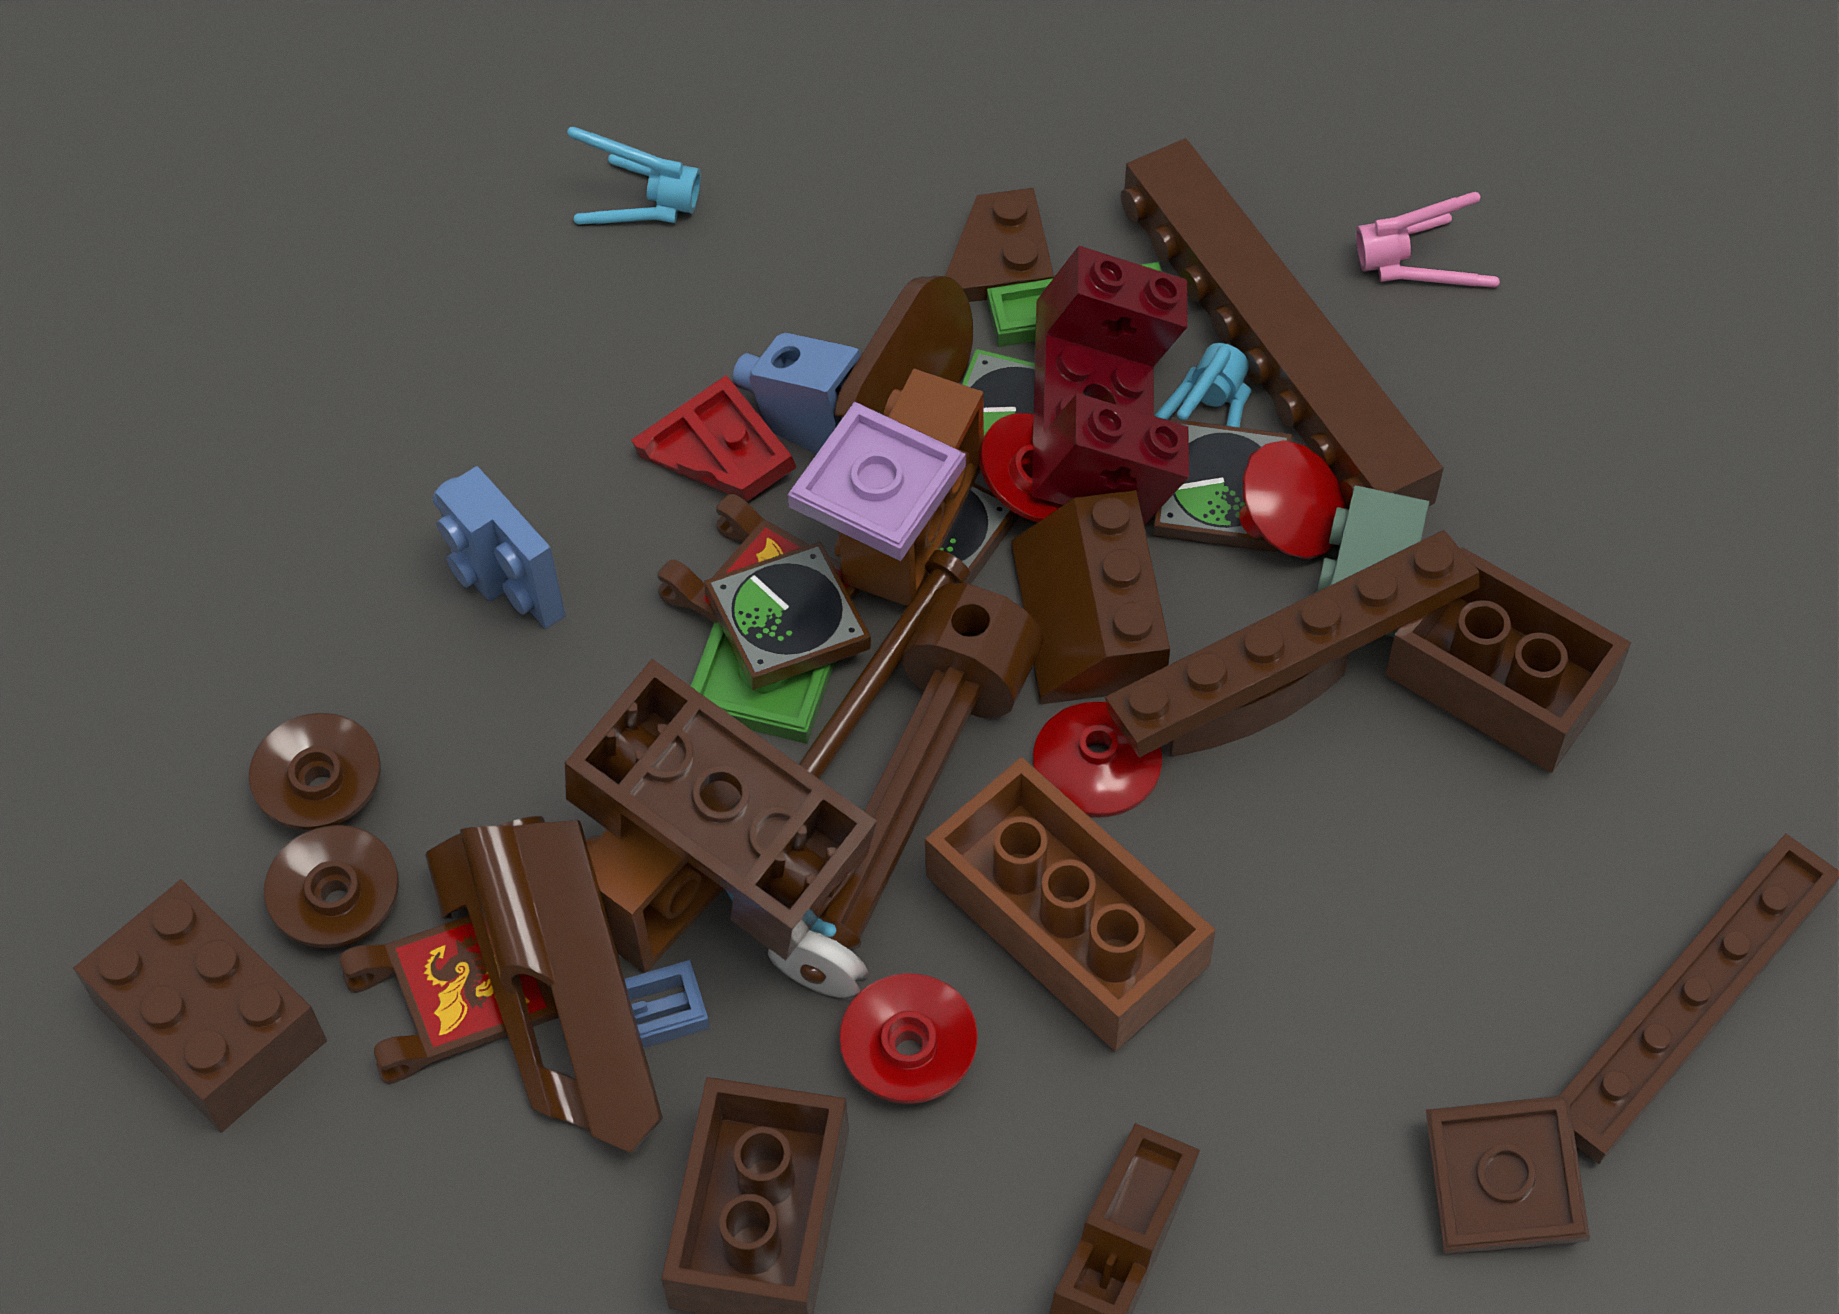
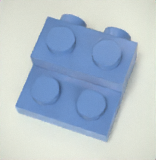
(497, 547)

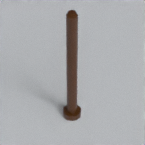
(942, 570)

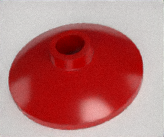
(1007, 466)
(1095, 782)
(903, 1010)

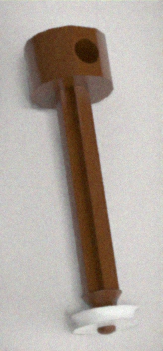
(967, 660)

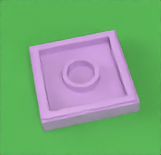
(877, 481)

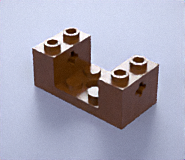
(776, 851)

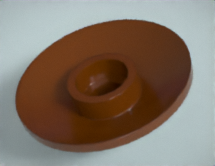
(312, 749)
(324, 863)

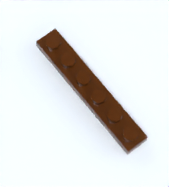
(1291, 642)
(1695, 994)

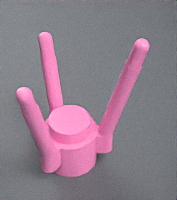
(1388, 241)

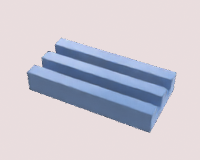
(672, 1025)

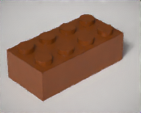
(1069, 903)

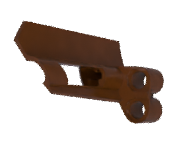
(545, 918)

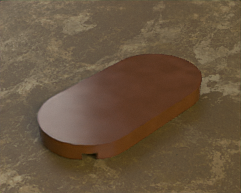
(923, 331)

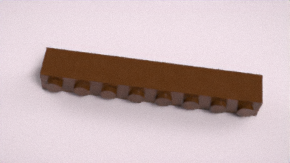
(1276, 325)

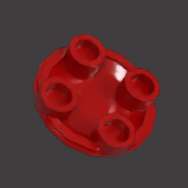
(1290, 499)

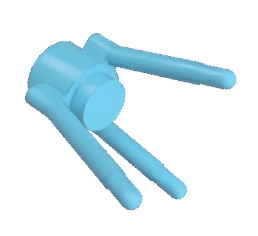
(669, 182)
(1212, 382)

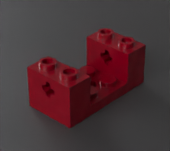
(1095, 360)

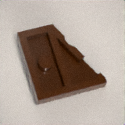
(1001, 244)

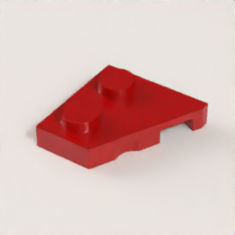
(717, 443)

